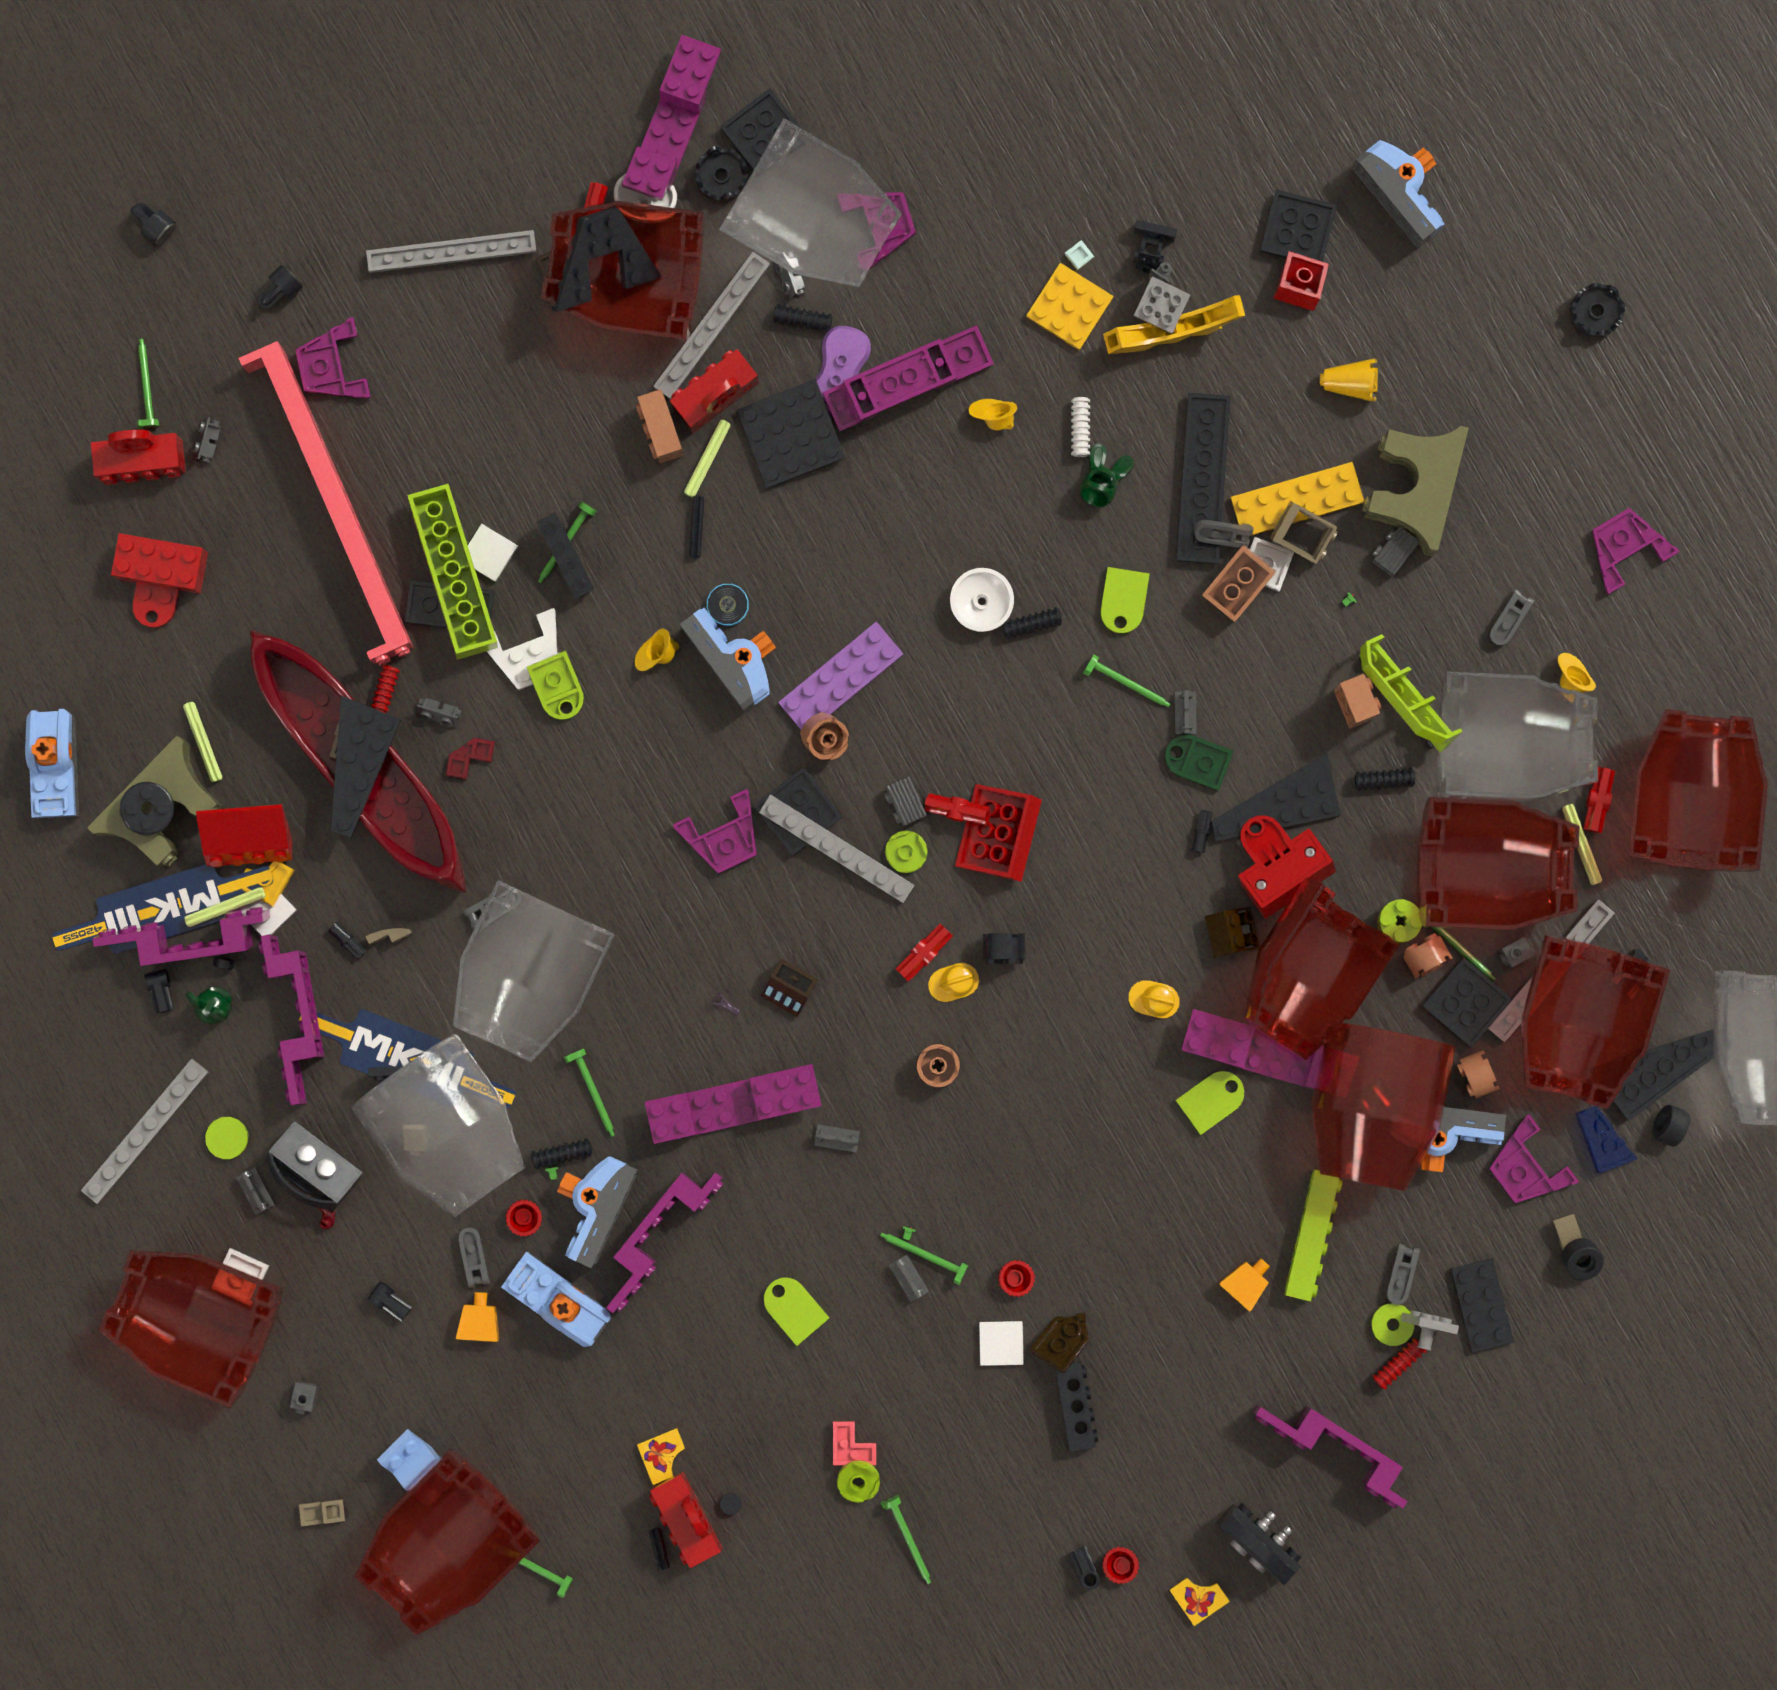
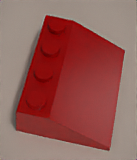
(244, 835)
(1005, 841)

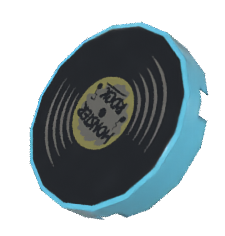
(727, 604)

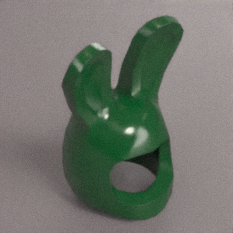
(1100, 482)
(211, 1005)

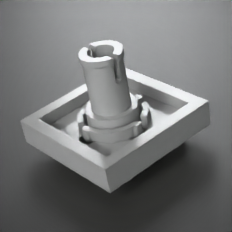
(1147, 311)
(1429, 1325)

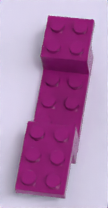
(674, 119)
(907, 377)
(153, 944)
(299, 1049)
(1247, 1049)
(733, 1104)
(634, 1257)
(1309, 1428)

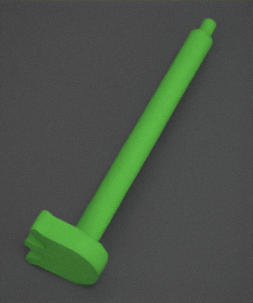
(149, 422)
(586, 509)
(1127, 682)
(1464, 952)
(591, 1087)
(928, 1256)
(892, 1503)
(564, 1583)

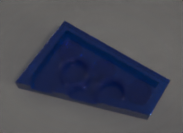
(1602, 1140)

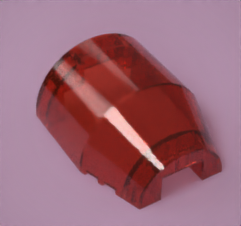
(654, 308)
(1700, 795)
(1493, 865)
(1313, 970)
(1588, 1018)
(1378, 1103)
(193, 1321)
(444, 1544)

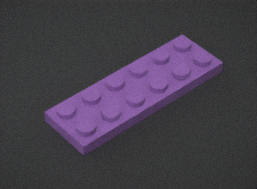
(842, 676)

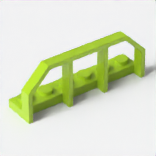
(1404, 696)

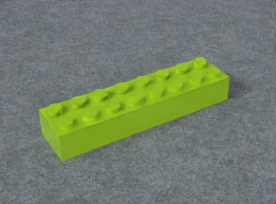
(452, 571)

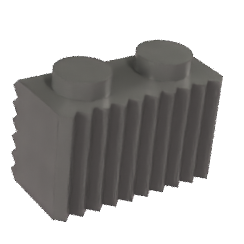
(1396, 551)
(905, 801)

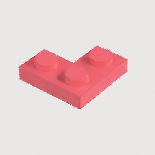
(846, 1449)

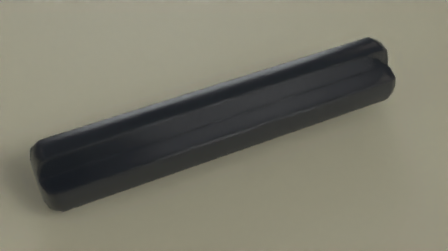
(696, 526)

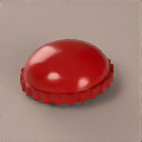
(523, 1217)
(1016, 1278)
(1120, 1565)

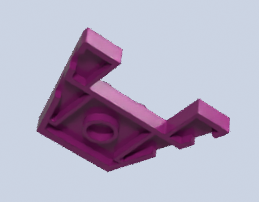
(901, 232)
(322, 367)
(1620, 539)
(728, 843)
(1520, 1172)

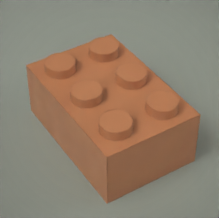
(659, 426)
(1239, 583)
(1357, 701)

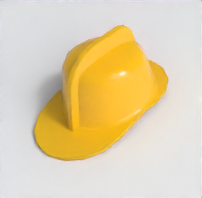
(995, 413)
(656, 650)
(1574, 674)
(953, 982)
(1154, 999)

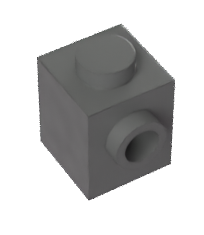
(1515, 953)
(304, 1397)

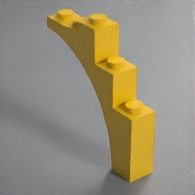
(1194, 323)

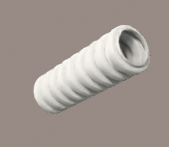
(1080, 427)

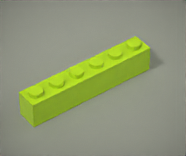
(1311, 1236)

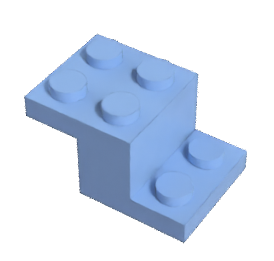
(408, 1458)

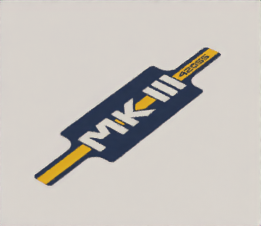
(162, 902)
(380, 1042)

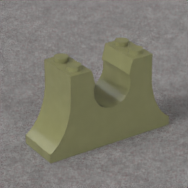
(1434, 472)
(175, 773)

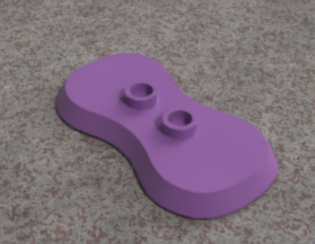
(843, 355)

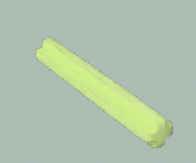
(707, 458)
(202, 741)
(1584, 848)
(224, 907)

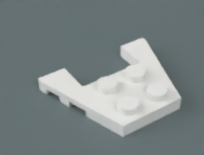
(514, 660)

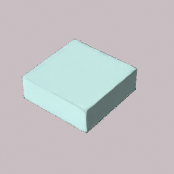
(1079, 255)

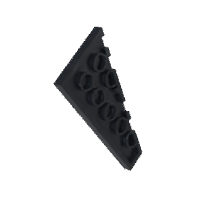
(361, 751)
(1295, 800)
(1663, 1070)

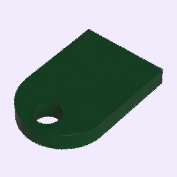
(1200, 761)

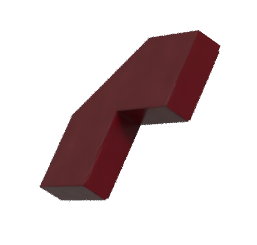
(460, 759)

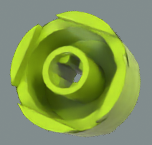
(1411, 923)

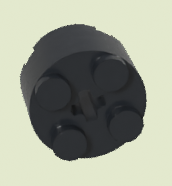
(1004, 947)

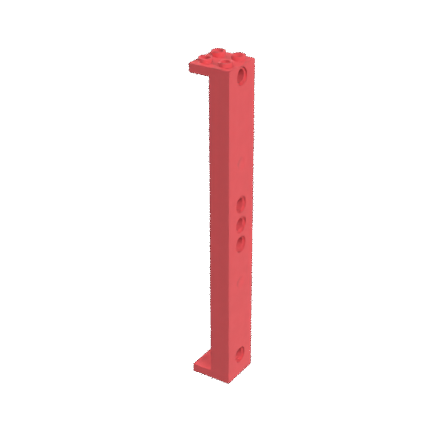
(335, 499)

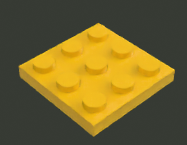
(1069, 306)

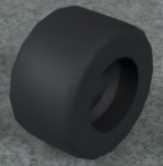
(1671, 1125)
(1586, 1269)

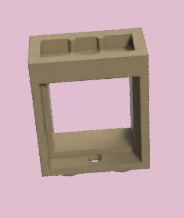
(1286, 520)

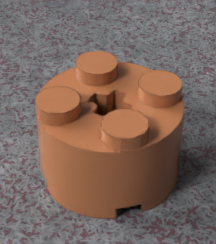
(814, 731)
(1427, 956)
(944, 1055)
(1478, 1074)

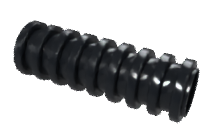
(802, 318)
(1032, 623)
(1384, 779)
(561, 1153)

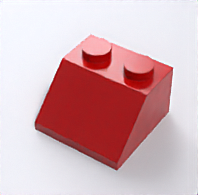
(1301, 281)

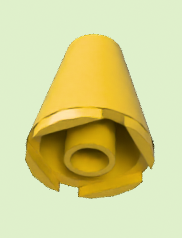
(1352, 379)

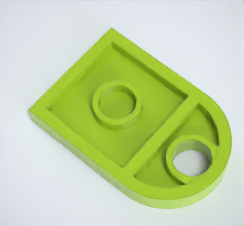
(1124, 597)
(555, 684)
(1210, 1101)
(794, 1311)

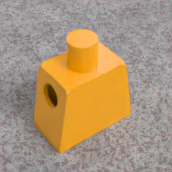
(1246, 1283)
(478, 1320)

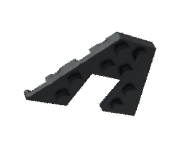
(597, 236)

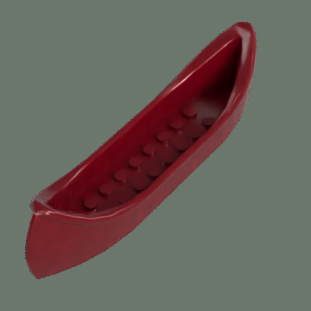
(400, 808)

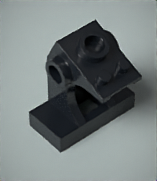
(1153, 235)

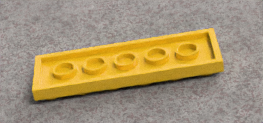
(1316, 492)

